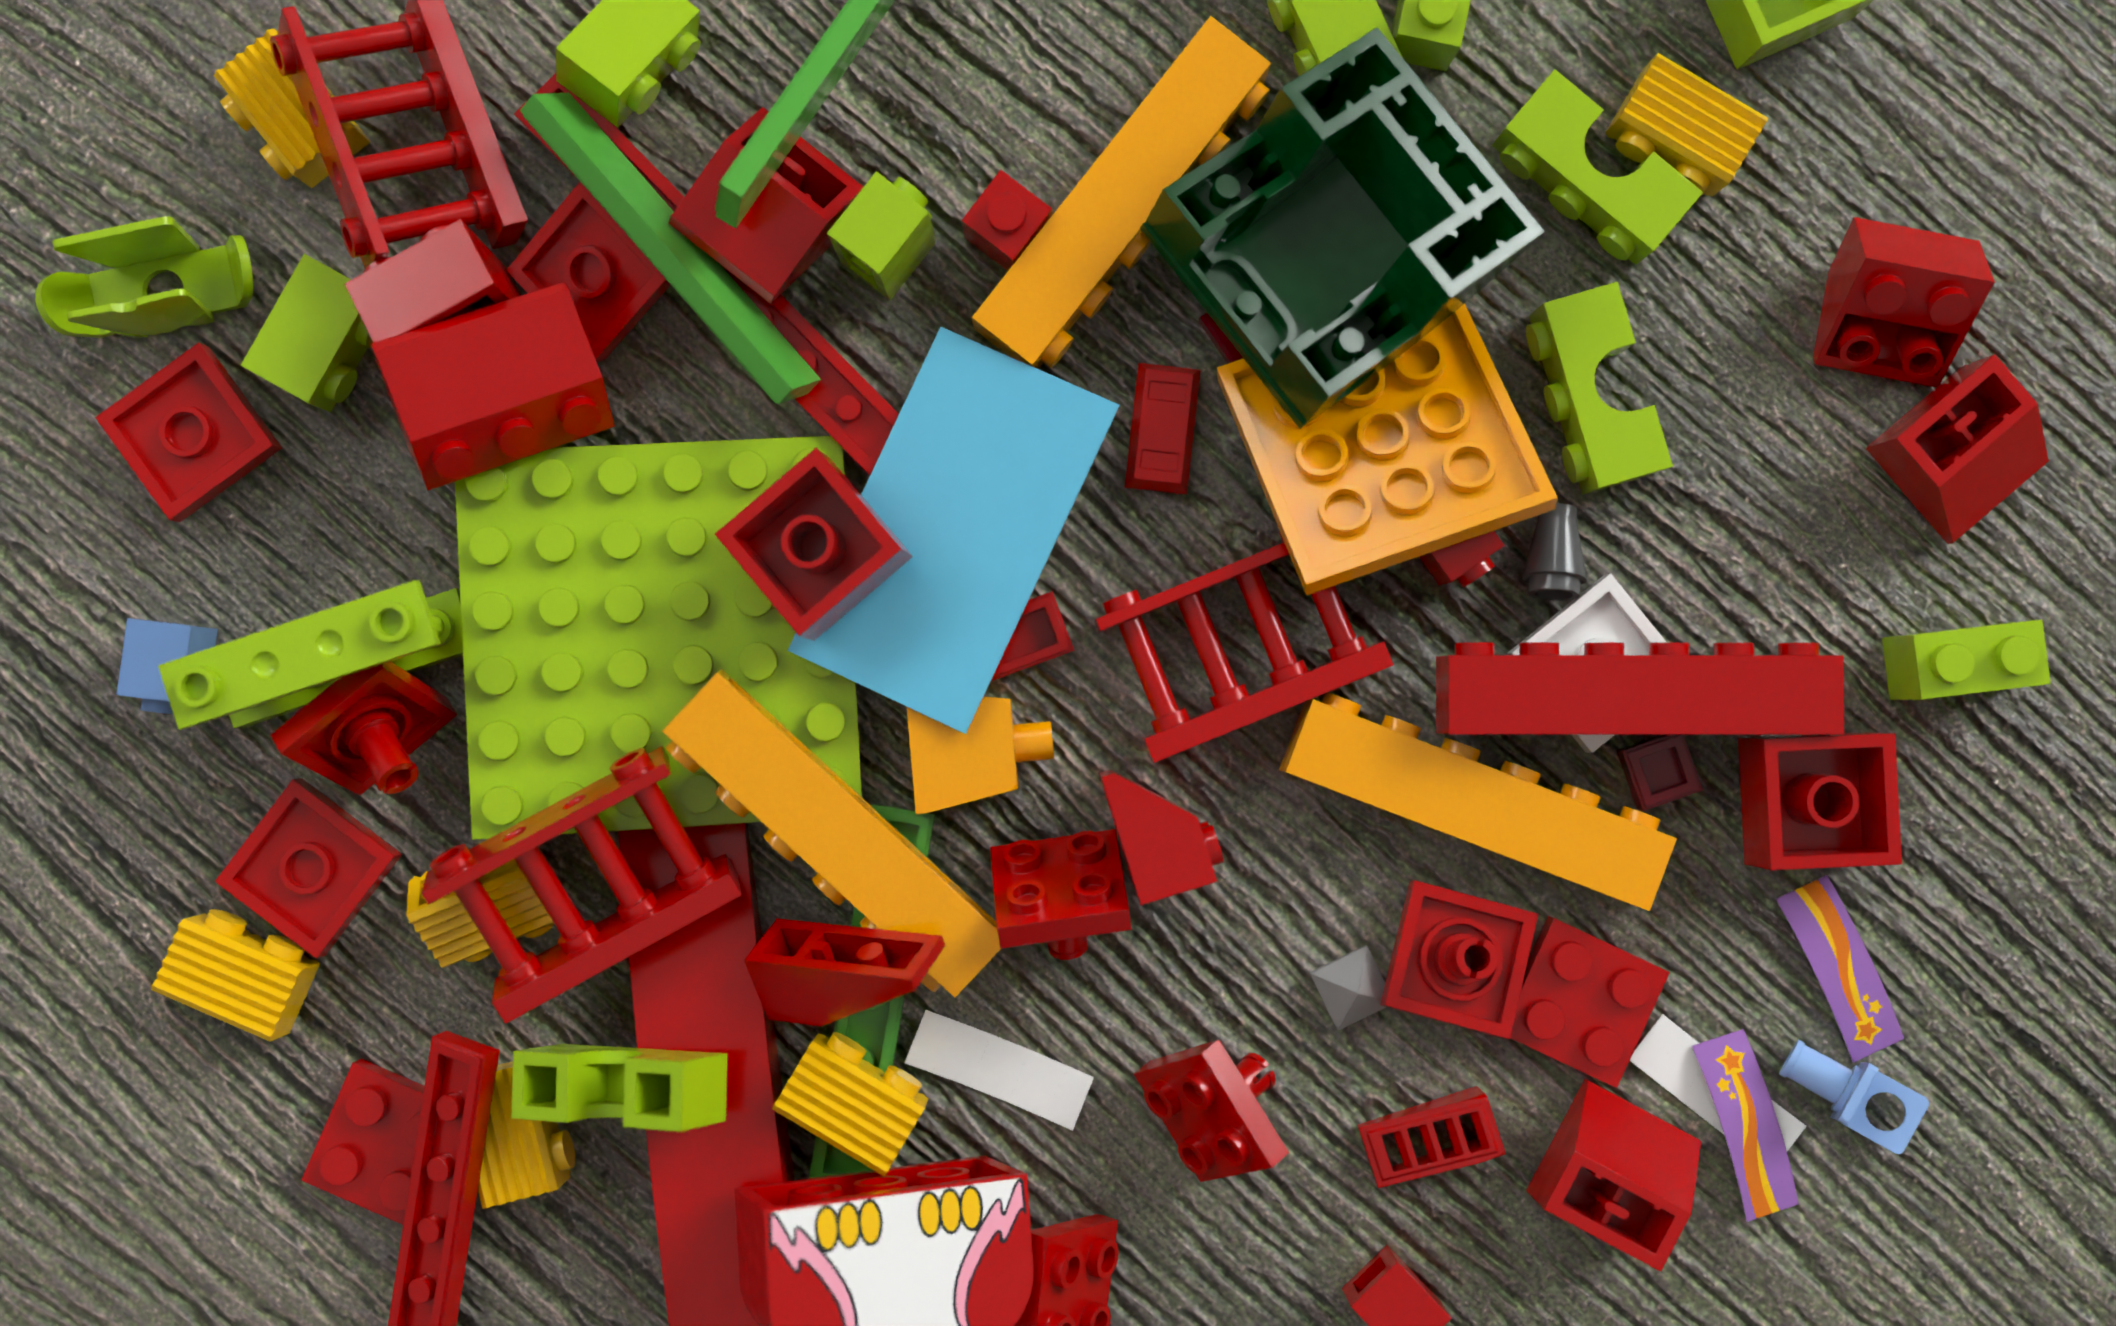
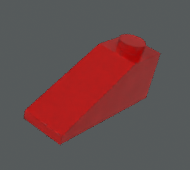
(832, 970)

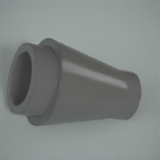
(1555, 556)

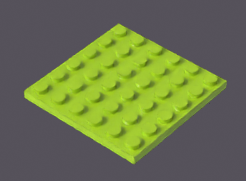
(608, 608)

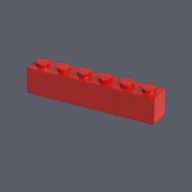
(1640, 693)

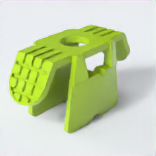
(118, 299)

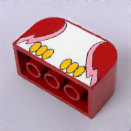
(888, 1250)

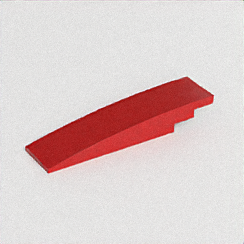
(700, 998)

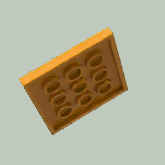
(1395, 465)

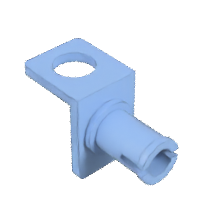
(1851, 1090)

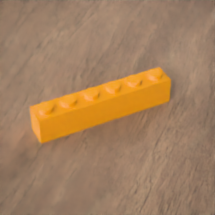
(1102, 217)
(1479, 803)
(829, 827)

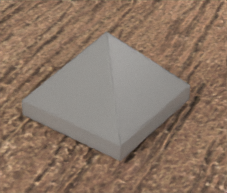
(1350, 987)

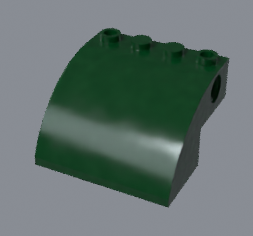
(1340, 227)

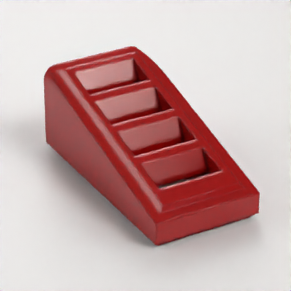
(1461, 1153)

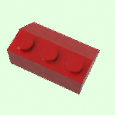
(494, 385)

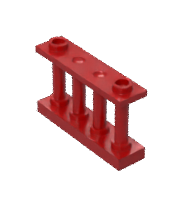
(443, 87)
(1232, 703)
(584, 946)

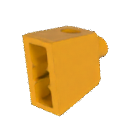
(982, 763)

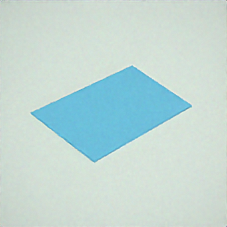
(978, 498)

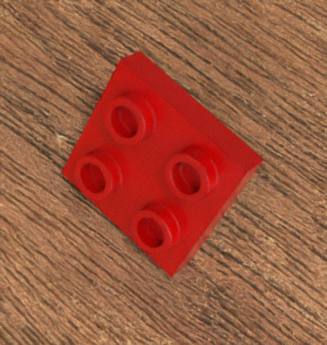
(366, 729)
(1059, 891)
(1459, 959)
(1214, 1110)
(1072, 1273)

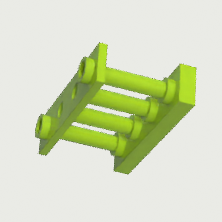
(299, 659)

